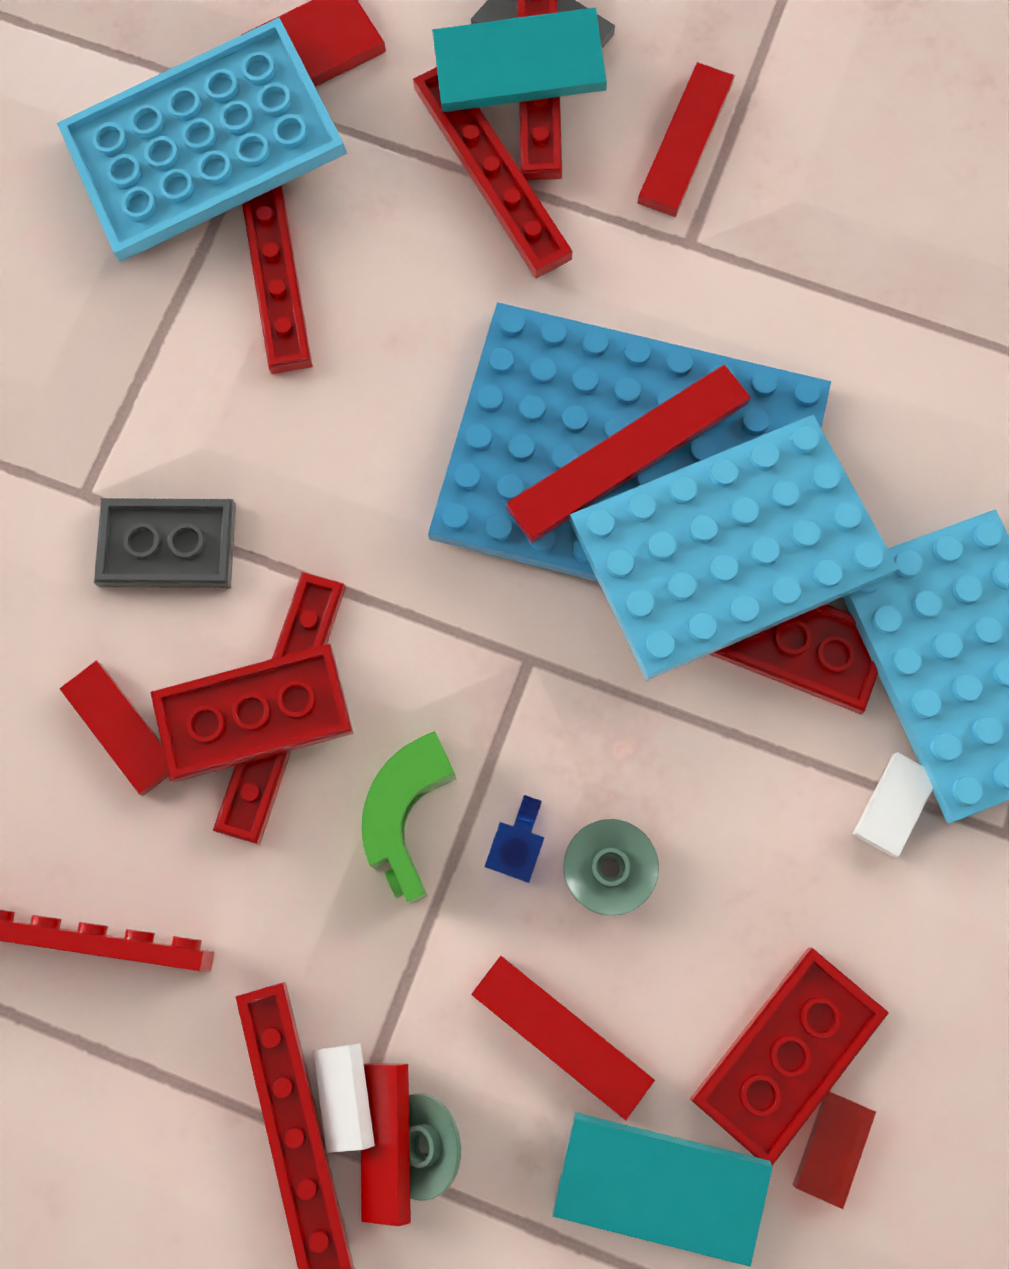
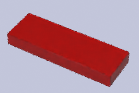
(117, 727)
(387, 1164)

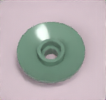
(635, 860)
(433, 1147)

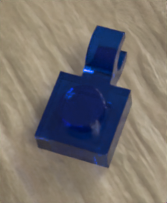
(516, 847)

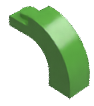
(393, 793)

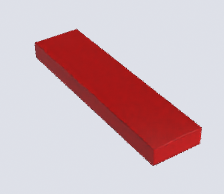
(685, 139)
(563, 1037)

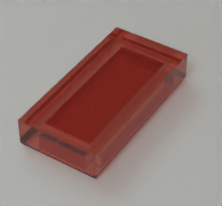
(834, 1149)

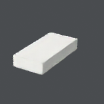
(894, 805)
(343, 1098)

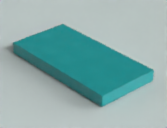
(519, 59)
(662, 1189)

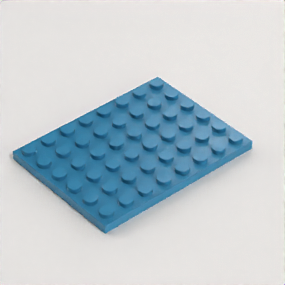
(559, 389)

